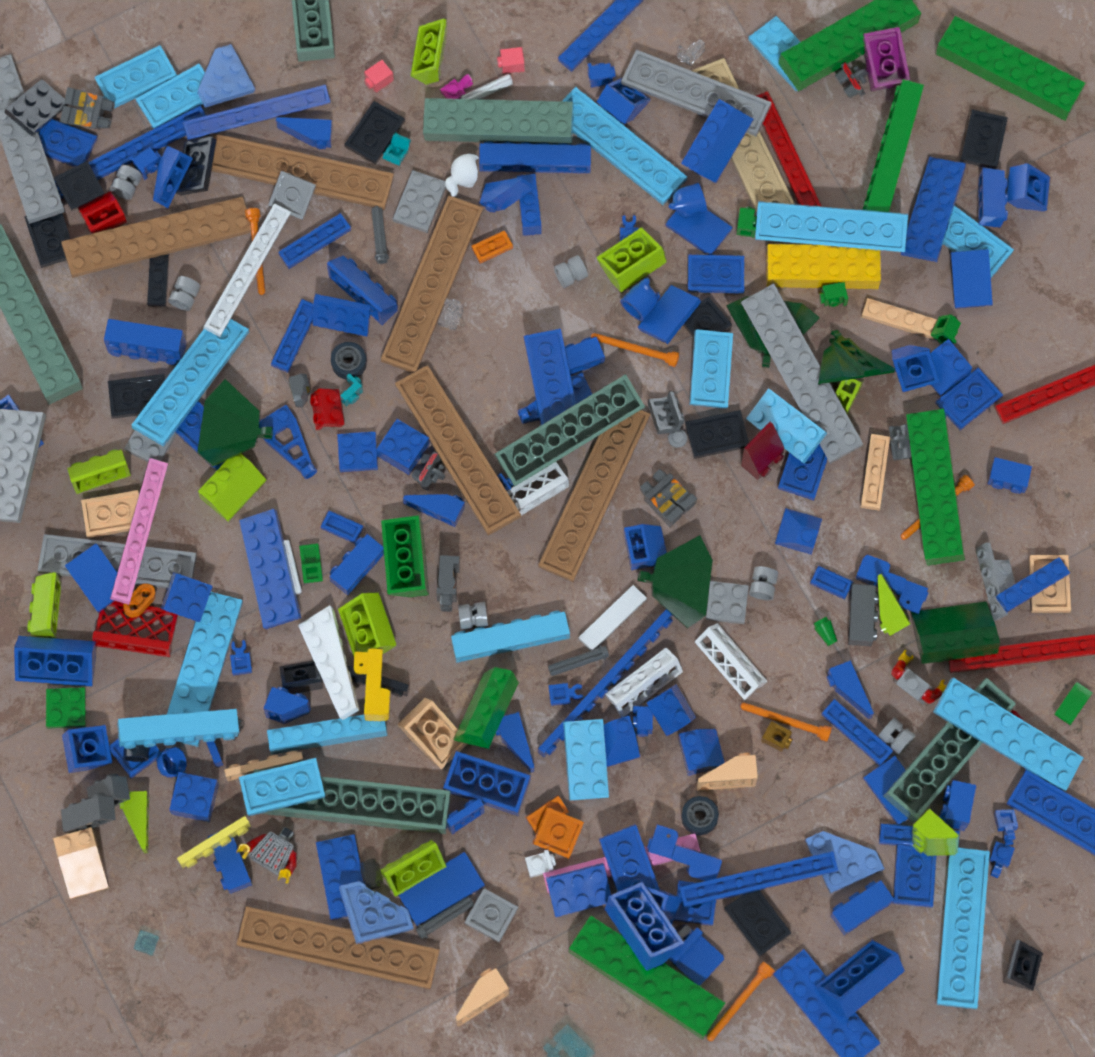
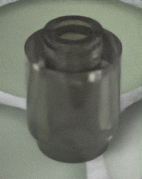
(371, 873)

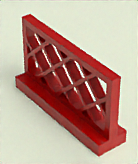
(135, 643)

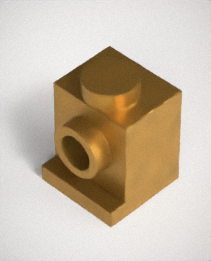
(776, 730)

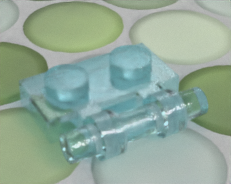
(570, 1043)

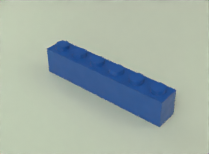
(535, 157)

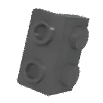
(666, 414)

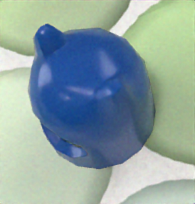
(689, 200)
(641, 300)

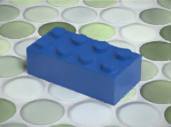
(144, 341)
(490, 782)

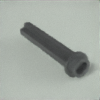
(379, 235)
(577, 661)
(444, 917)

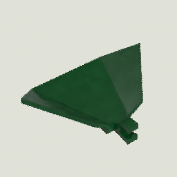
(801, 314)
(848, 361)
(229, 425)
(682, 581)

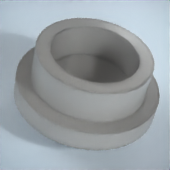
(677, 439)

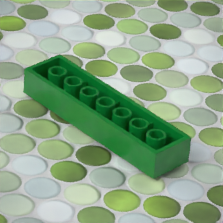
(844, 40)
(1010, 68)
(893, 146)
(935, 487)
(658, 987)

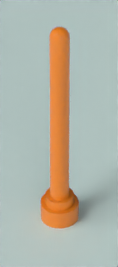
(253, 216)
(670, 357)
(964, 484)
(822, 732)
(763, 973)

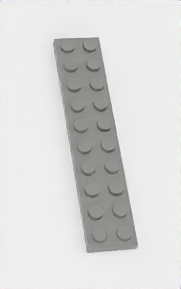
(25, 153)
(801, 371)

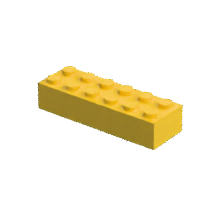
(822, 265)

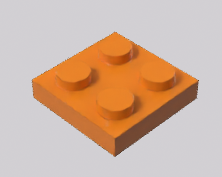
(558, 832)

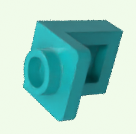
(397, 149)
(352, 394)

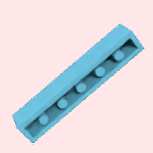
(510, 637)
(177, 728)
(324, 734)

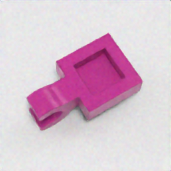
(456, 90)

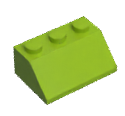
(429, 51)
(632, 259)
(98, 471)
(231, 486)
(45, 606)
(367, 624)
(934, 836)
(413, 867)

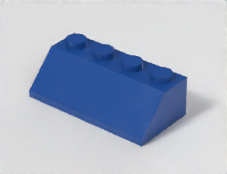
(717, 141)
(361, 288)
(55, 660)
(643, 925)
(860, 978)

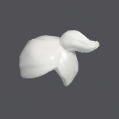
(462, 173)

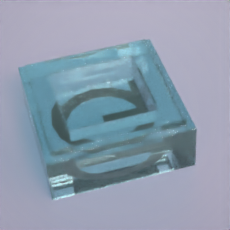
(146, 943)

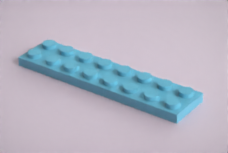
(624, 148)
(831, 226)
(188, 382)
(205, 656)
(1008, 734)
(963, 929)

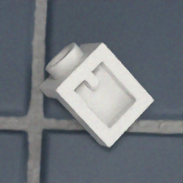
(540, 863)

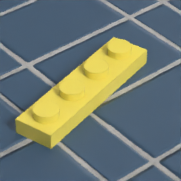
(207, 847)

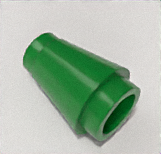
(825, 630)

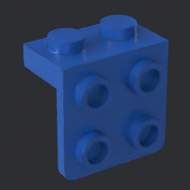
(697, 957)

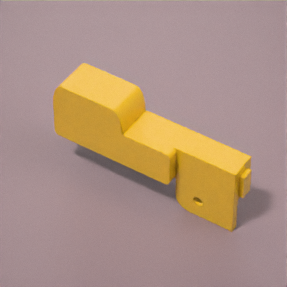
(376, 698)

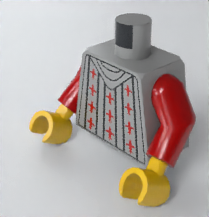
(914, 684)
(272, 853)

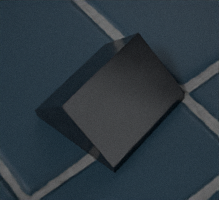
(301, 677)
(1023, 966)

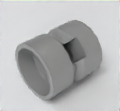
(126, 181)
(571, 271)
(183, 295)
(764, 581)
(472, 615)
(902, 740)

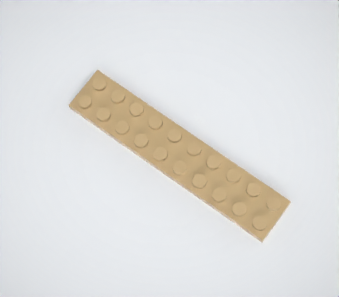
(752, 156)

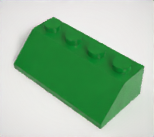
(405, 557)
(487, 707)

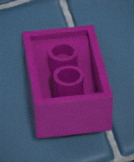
(885, 59)

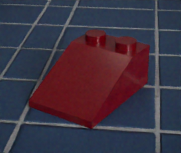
(763, 452)

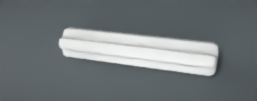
(489, 88)
(297, 586)

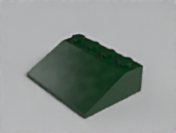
(955, 632)

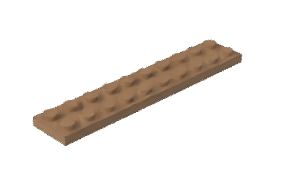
(331, 177)
(156, 237)
(432, 284)
(458, 450)
(592, 497)
(337, 948)

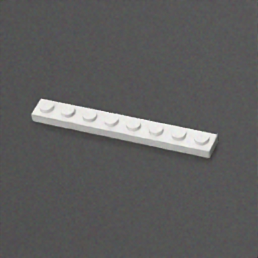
(247, 270)

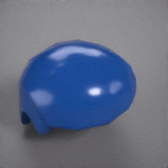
(171, 761)

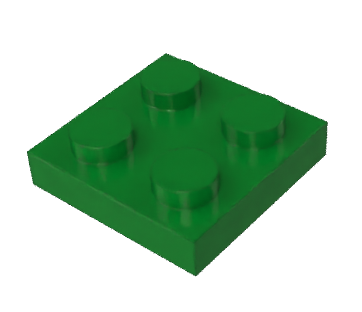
(65, 708)

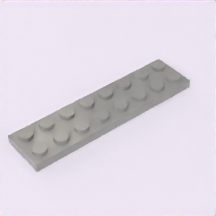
(690, 89)
(155, 567)

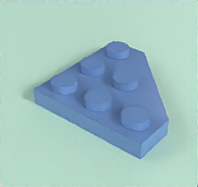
(224, 78)
(852, 860)
(372, 913)

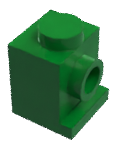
(747, 222)
(833, 295)
(946, 328)

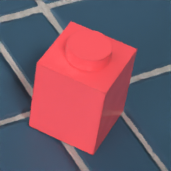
(511, 60)
(378, 76)

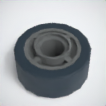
(344, 351)
(703, 805)

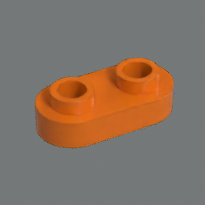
(140, 602)

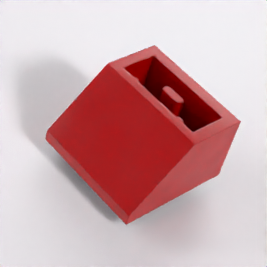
(102, 214)

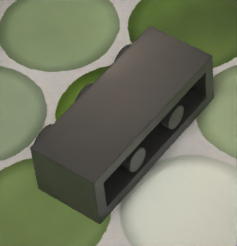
(862, 615)
(88, 813)

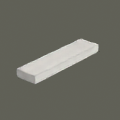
(612, 618)

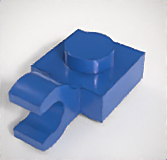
(1006, 822)
(1001, 857)

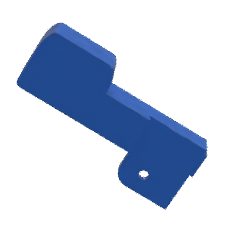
(907, 590)
(698, 864)

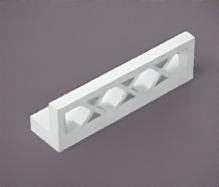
(542, 494)
(734, 656)
(643, 679)

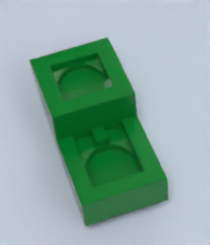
(311, 563)
(1073, 703)

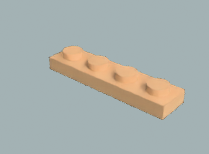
(898, 318)
(875, 472)
(236, 771)

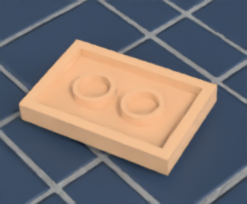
(109, 513)
(1056, 597)

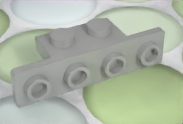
(996, 577)

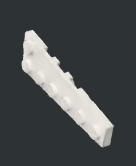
(327, 652)

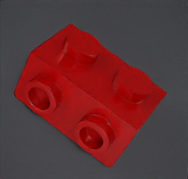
(327, 408)

